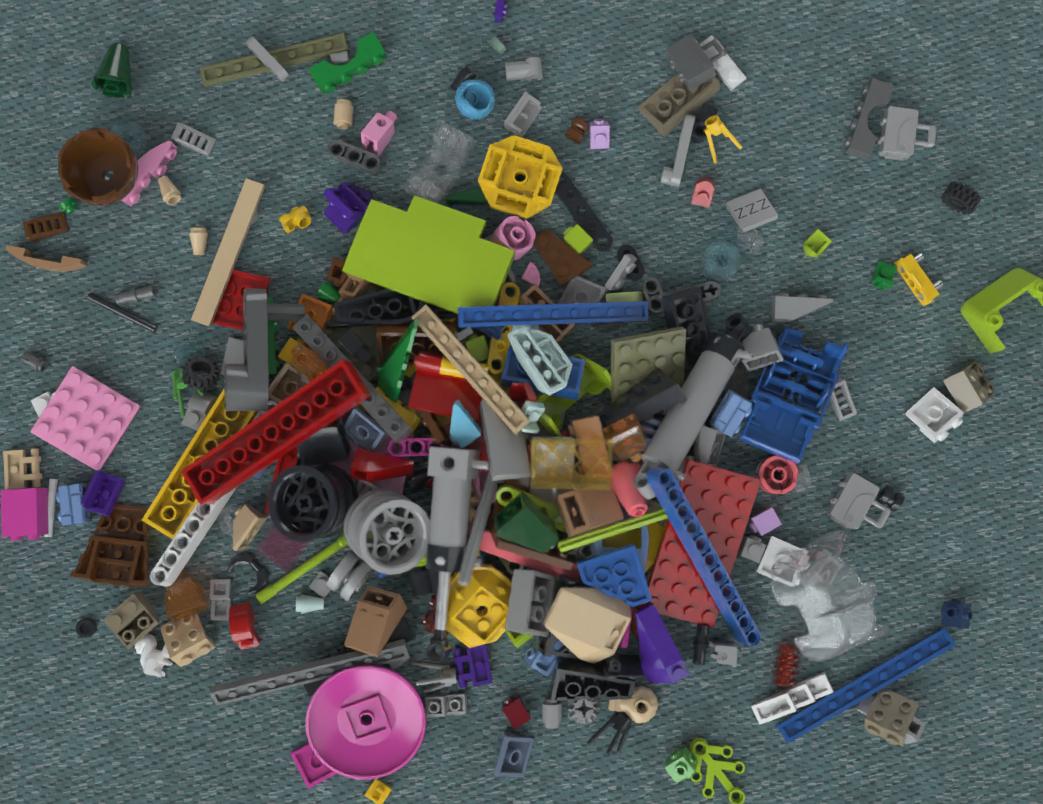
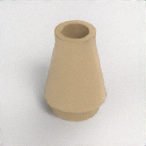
(169, 192)
(198, 240)

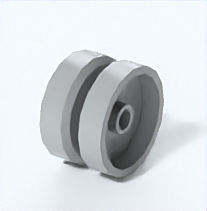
(349, 575)

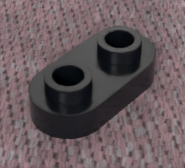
(631, 276)

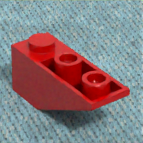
(375, 466)

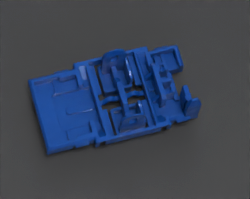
(777, 423)

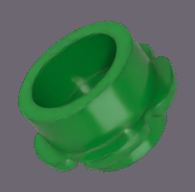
(68, 206)

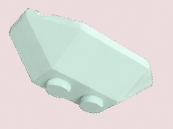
(541, 358)

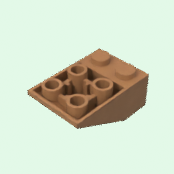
(588, 510)
(374, 620)

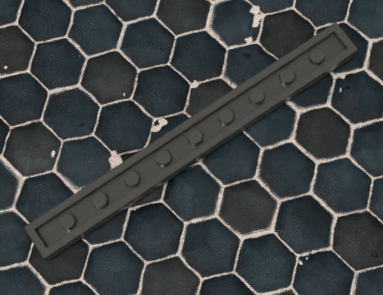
(304, 673)

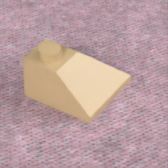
(246, 525)

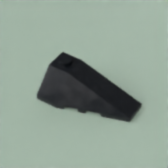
(376, 308)

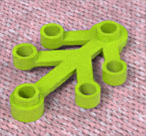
(715, 767)

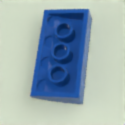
(514, 373)

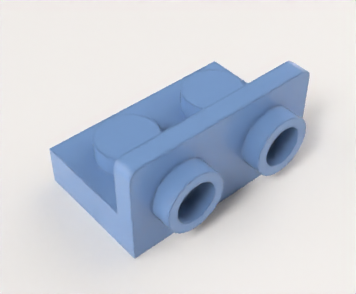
(538, 661)

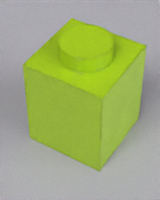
(577, 239)
(477, 347)

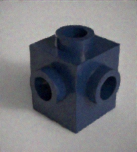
(956, 613)

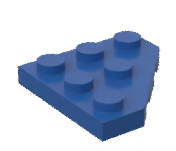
(617, 575)

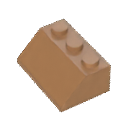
(589, 428)

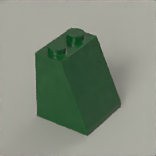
(526, 524)

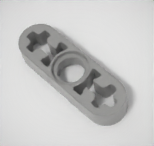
(267, 59)

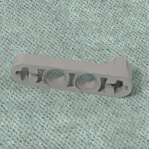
(673, 175)

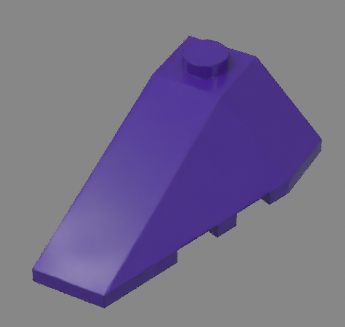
(657, 650)

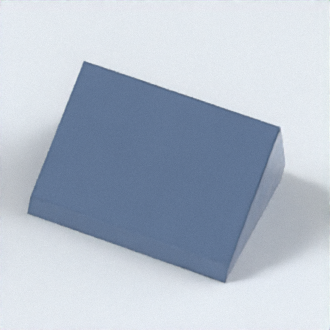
(364, 430)
(513, 755)

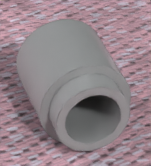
(551, 714)

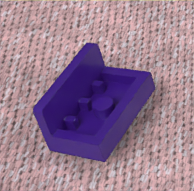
(102, 493)

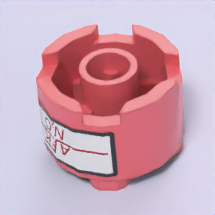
(786, 478)

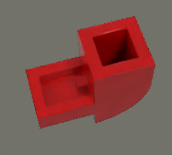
(242, 626)

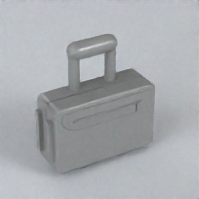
(899, 133)
(854, 501)

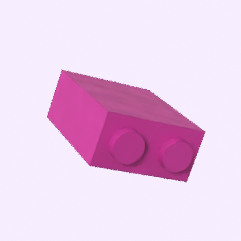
(24, 513)

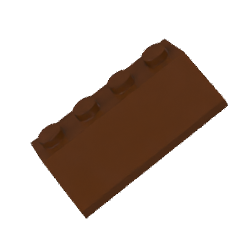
(390, 334)

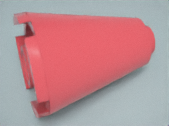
(624, 488)

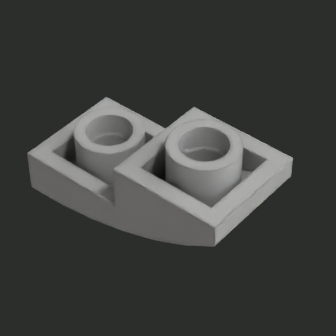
(446, 705)

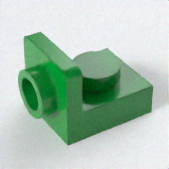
(883, 275)

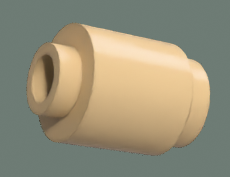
(343, 114)

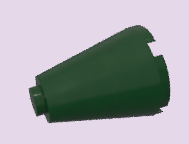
(114, 72)

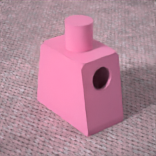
(378, 133)

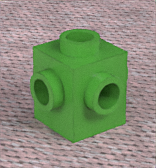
(681, 764)

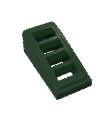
(468, 197)

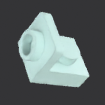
(532, 411)

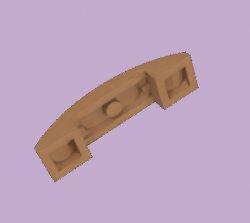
(66, 264)

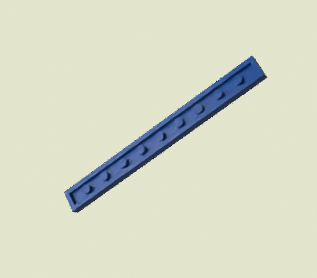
(552, 314)
(865, 685)

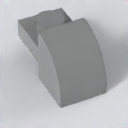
(198, 409)

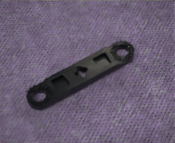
(589, 222)

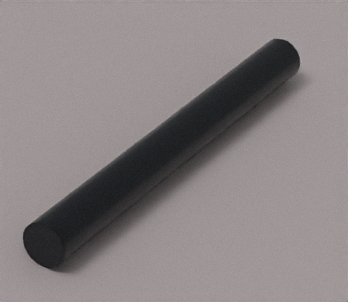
(121, 312)

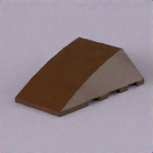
(117, 550)

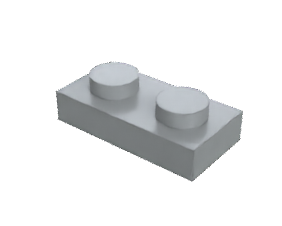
(625, 267)

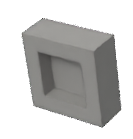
(319, 583)

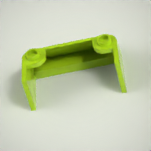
(983, 307)
(594, 381)

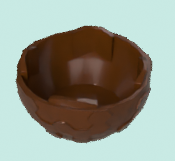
(87, 160)

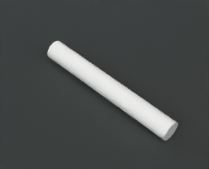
(51, 505)

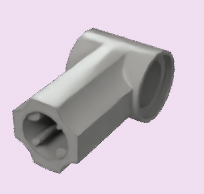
(527, 69)

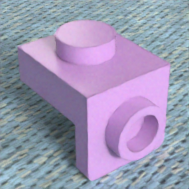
(599, 134)

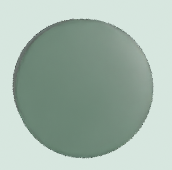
(497, 45)

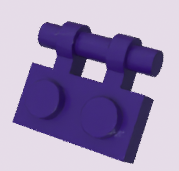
(479, 666)

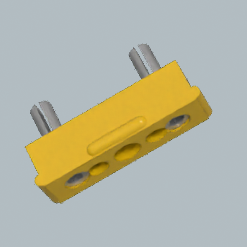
(917, 279)

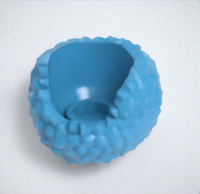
(475, 99)

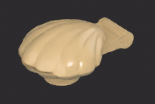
(630, 706)

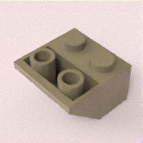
(969, 387)
(132, 619)

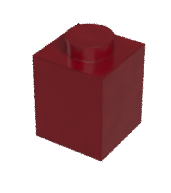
(516, 711)

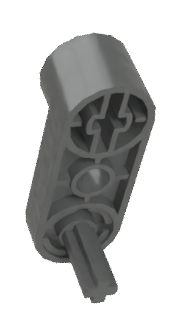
(248, 383)

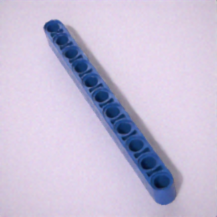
(703, 555)

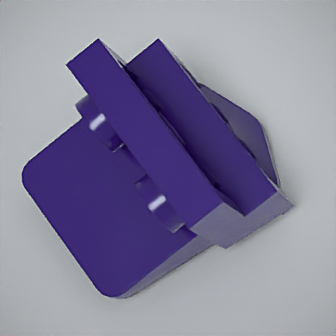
(347, 205)

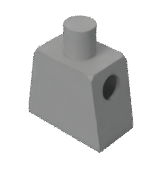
(764, 347)

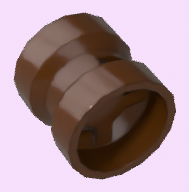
(577, 130)

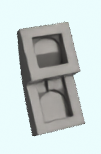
(221, 599)

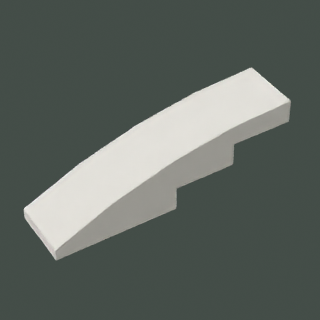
(792, 698)

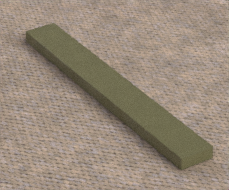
(285, 56)

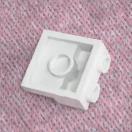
(935, 415)
(774, 551)

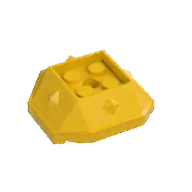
(519, 157)
(488, 589)

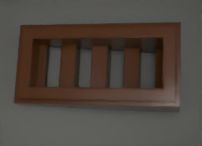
(28, 226)

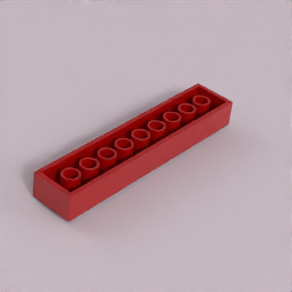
(275, 432)

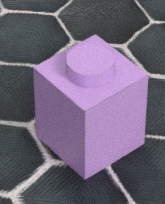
(764, 521)

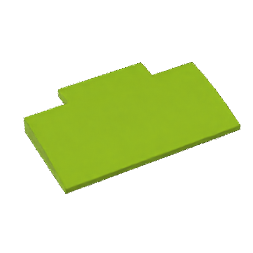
(429, 255)

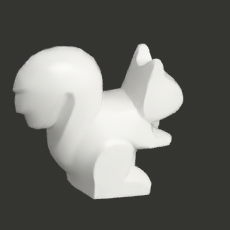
(151, 658)

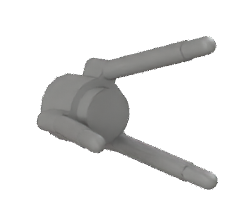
(447, 676)

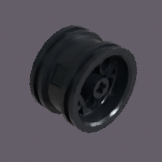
(297, 501)

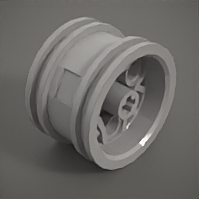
(400, 547)

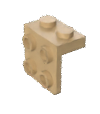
(186, 639)

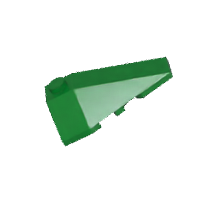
(395, 363)

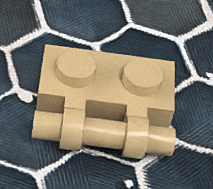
(16, 469)

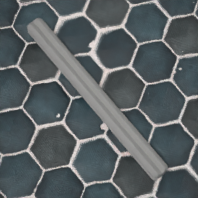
(477, 531)

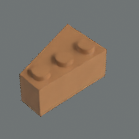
(535, 296)

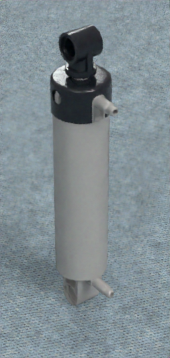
(702, 389)

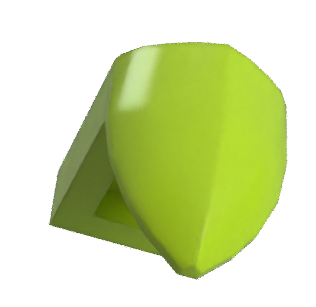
(815, 244)

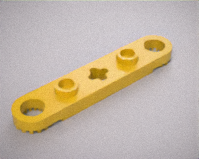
(499, 348)

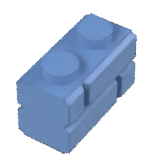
(731, 413)
(70, 509)

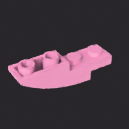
(151, 164)

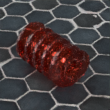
(786, 666)

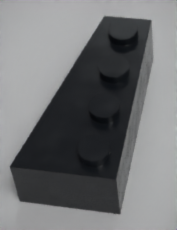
(645, 399)
(573, 675)

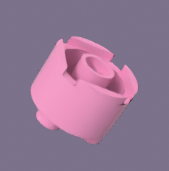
(514, 235)

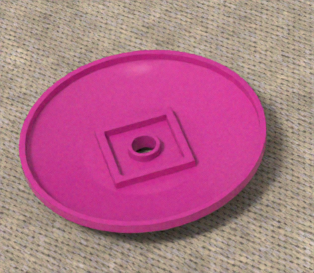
(360, 747)

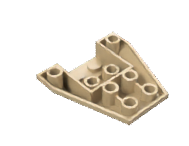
(588, 622)

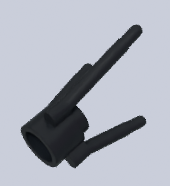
(621, 724)

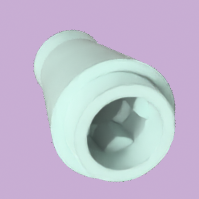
(308, 603)

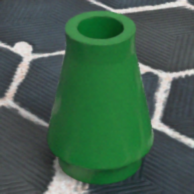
(328, 293)

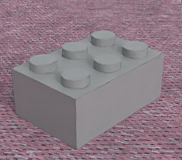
(530, 602)

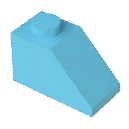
(463, 426)

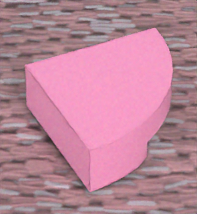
(532, 275)

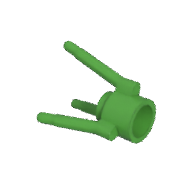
(178, 384)

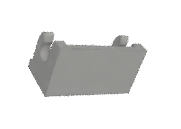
(523, 115)
(726, 651)

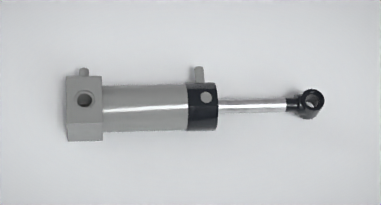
(449, 528)

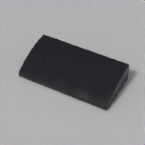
(688, 311)

